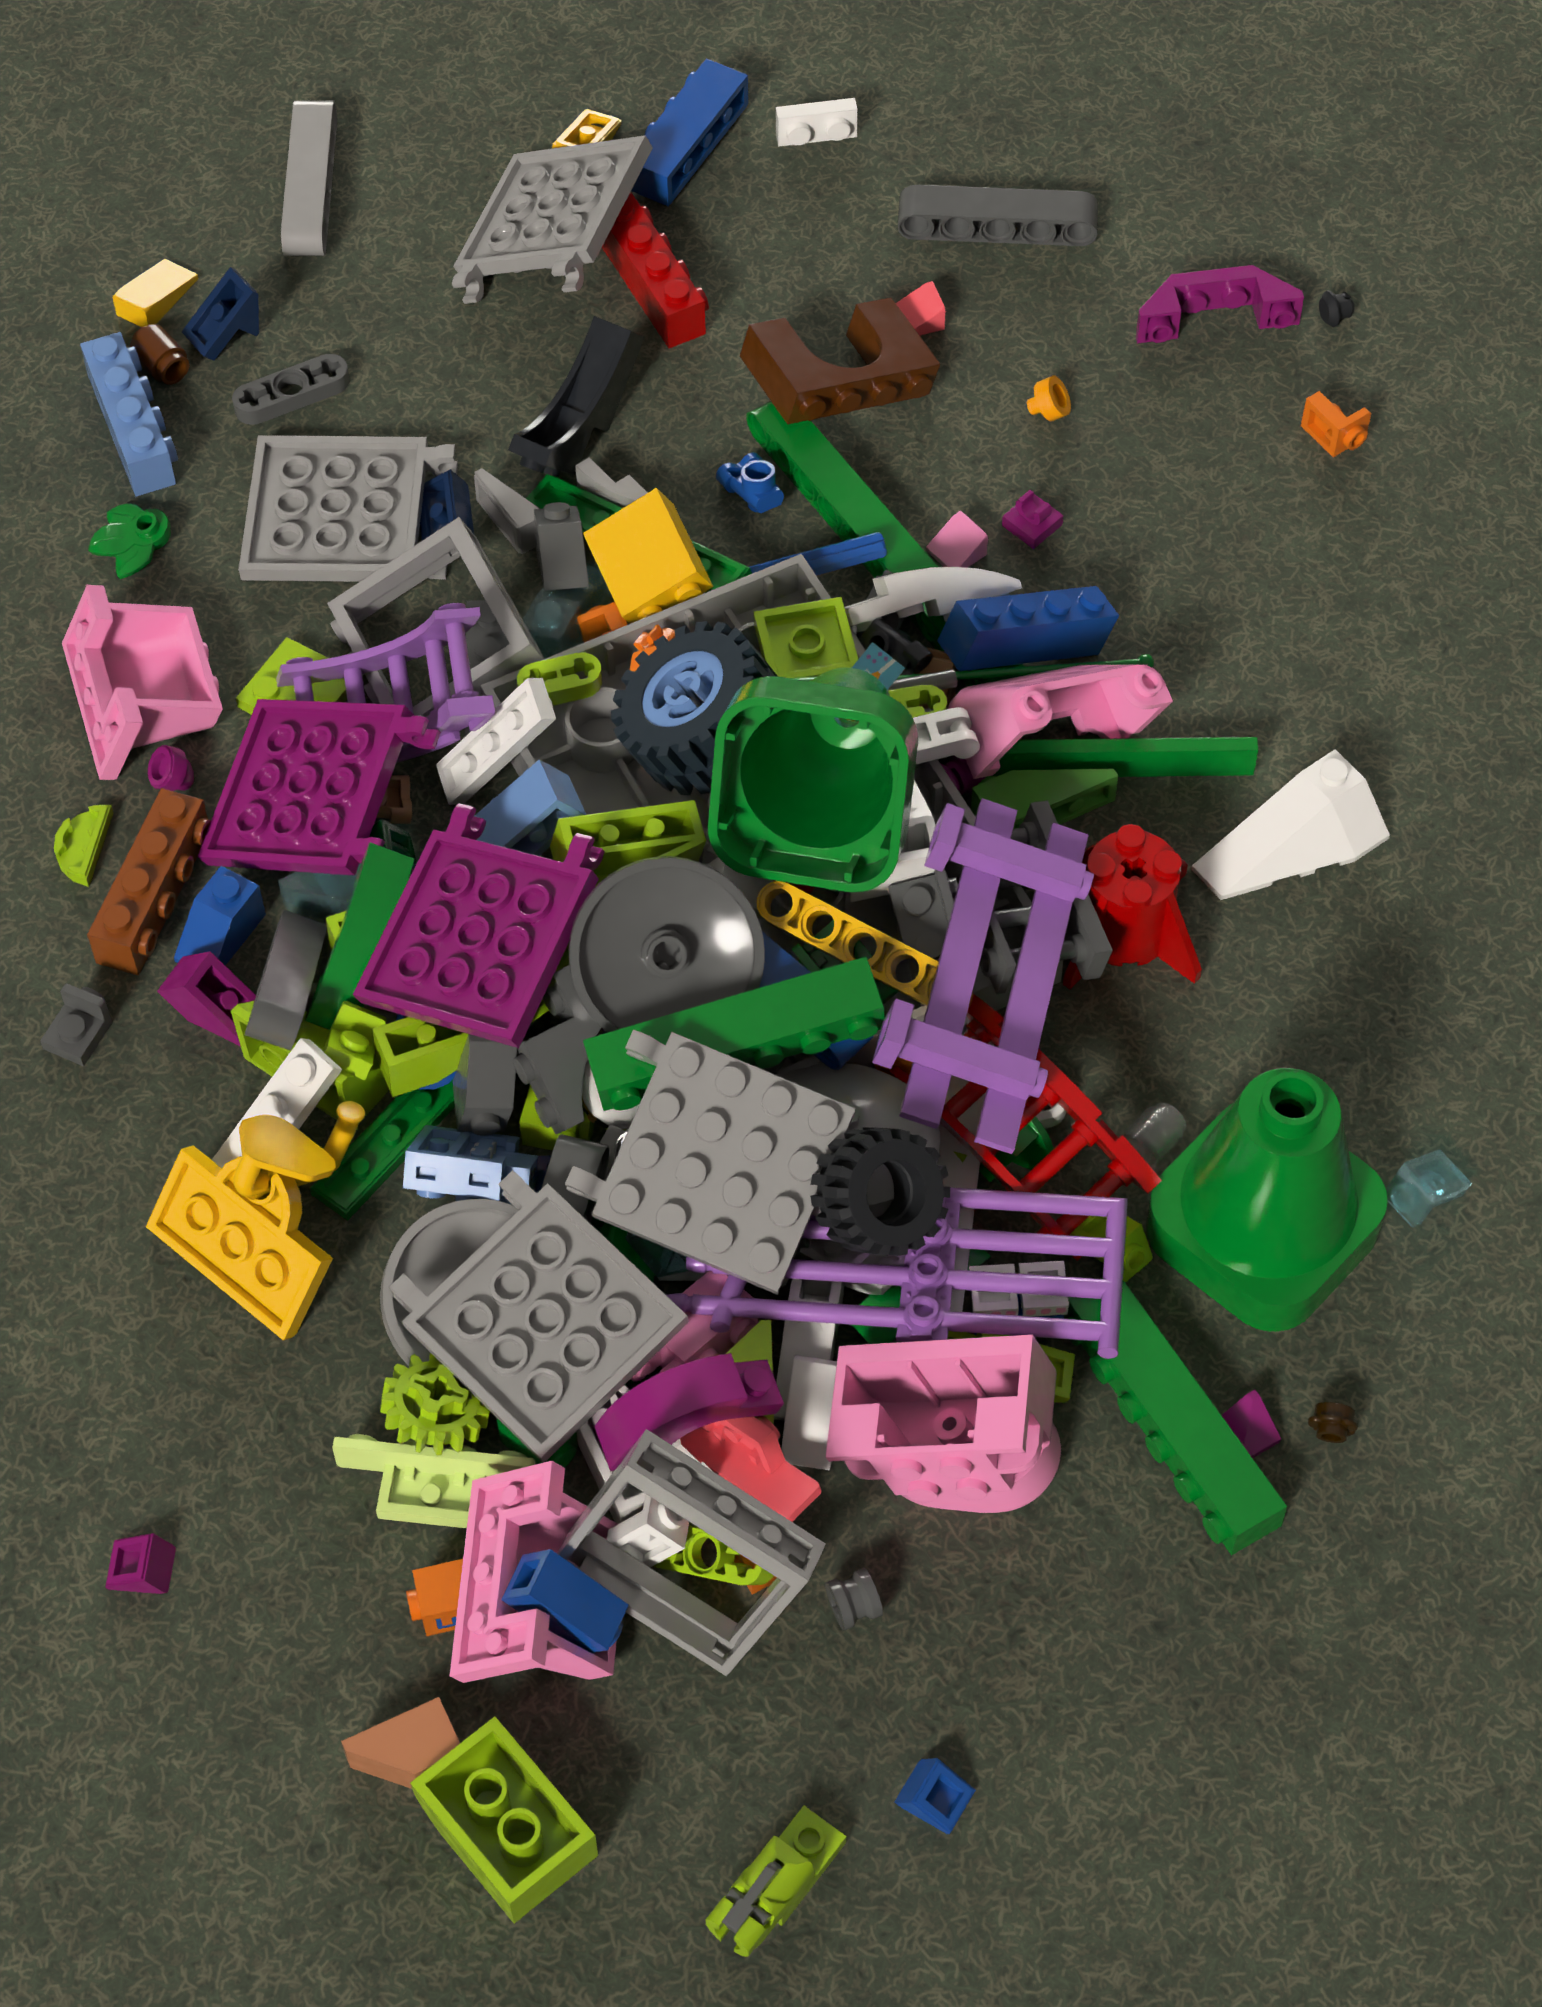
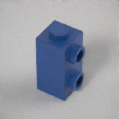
(576, 1603)

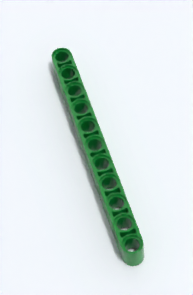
(845, 503)

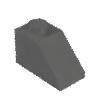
(560, 547)
(484, 1086)

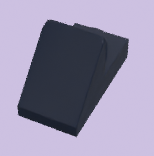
(226, 309)

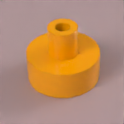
(1050, 399)

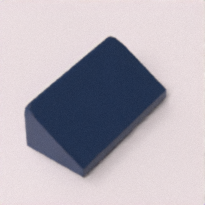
(444, 501)

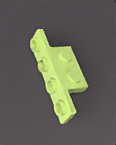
(423, 1484)

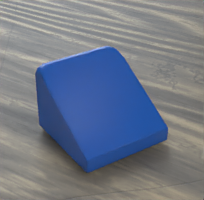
(935, 1794)

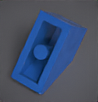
(221, 916)

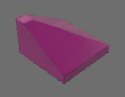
(1252, 1424)

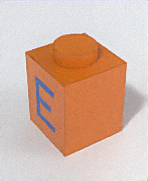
(436, 1596)

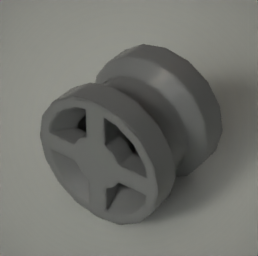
(854, 1598)

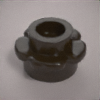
(1333, 1422)

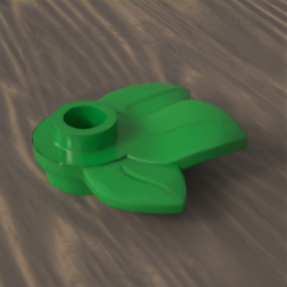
(131, 537)

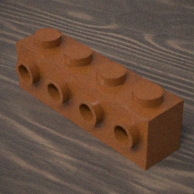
(149, 882)

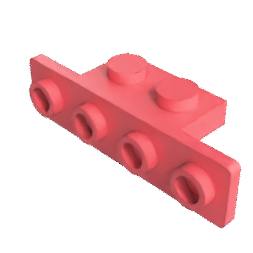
(751, 1459)

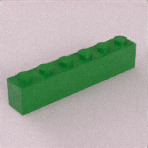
(752, 1026)
(1183, 1427)

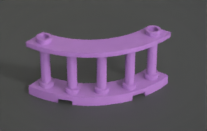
(450, 712)

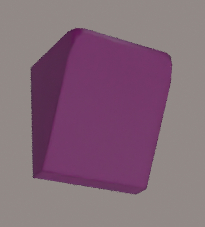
(141, 1564)

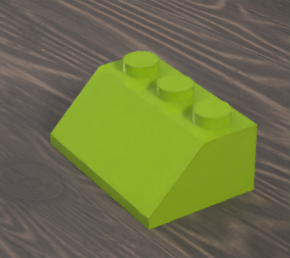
(344, 1088)

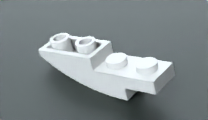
(934, 586)

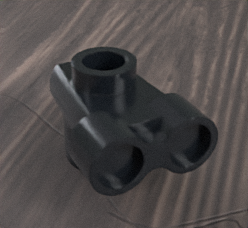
(898, 645)

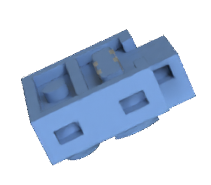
(464, 1164)

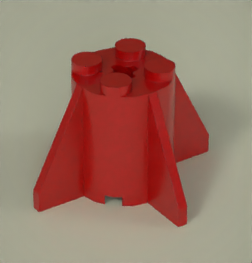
(1137, 902)

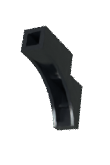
(583, 402)

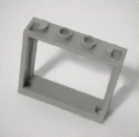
(411, 569)
(719, 1511)

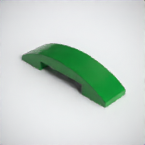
(374, 898)

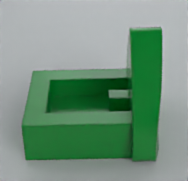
(1031, 1147)

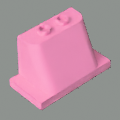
(137, 676)
(506, 1519)

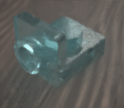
(1424, 1185)

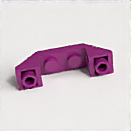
(1272, 300)

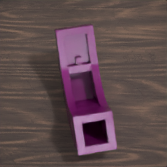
(686, 1400)

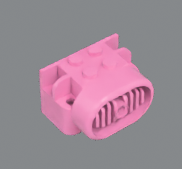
(948, 1420)

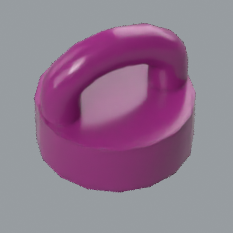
(170, 769)

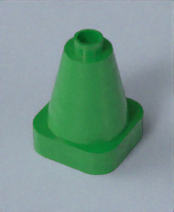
(807, 790)
(1269, 1203)

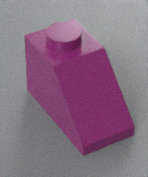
(206, 993)

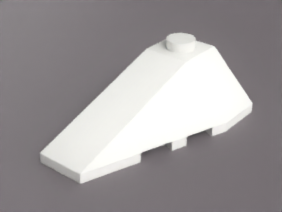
(1308, 824)

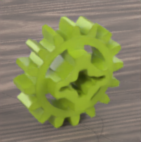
(431, 1406)

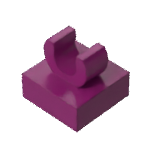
(1032, 519)

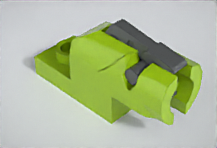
(776, 1881)

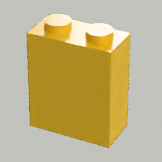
(647, 557)

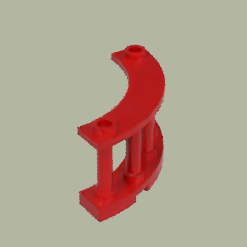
(1126, 1163)

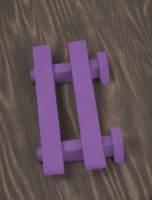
(938, 1042)

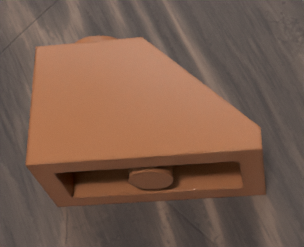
(403, 1745)

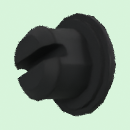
(1335, 307)

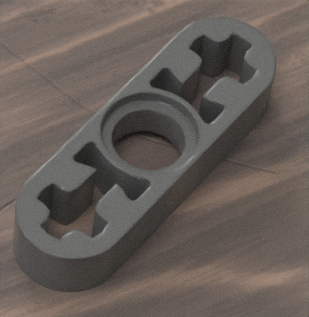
(298, 374)

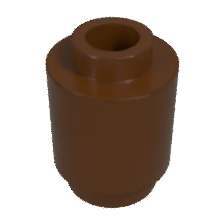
(160, 354)

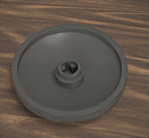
(663, 942)

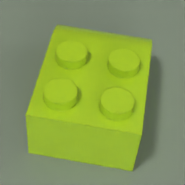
(505, 1819)

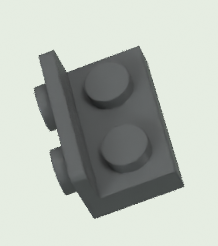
(923, 913)

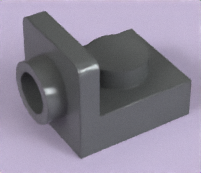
(77, 1025)

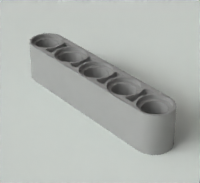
(309, 178)

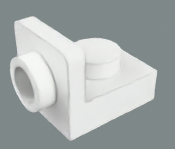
(651, 1533)

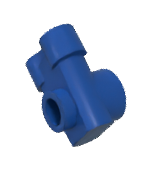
(753, 481)

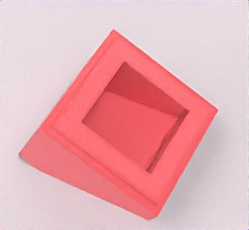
(924, 309)

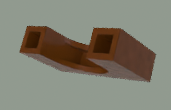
(810, 388)

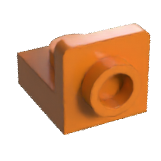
(1331, 427)
(600, 621)

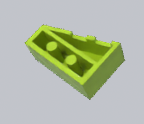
(635, 834)

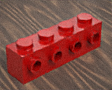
(655, 275)

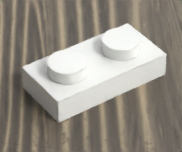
(816, 122)

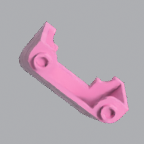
(1099, 699)

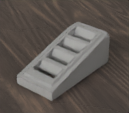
(507, 510)

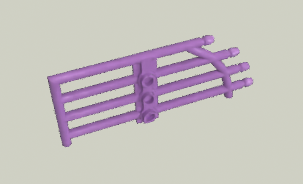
(931, 1276)

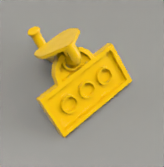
(245, 1217)

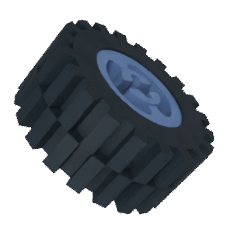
(661, 721)

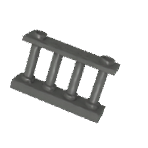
(1085, 937)

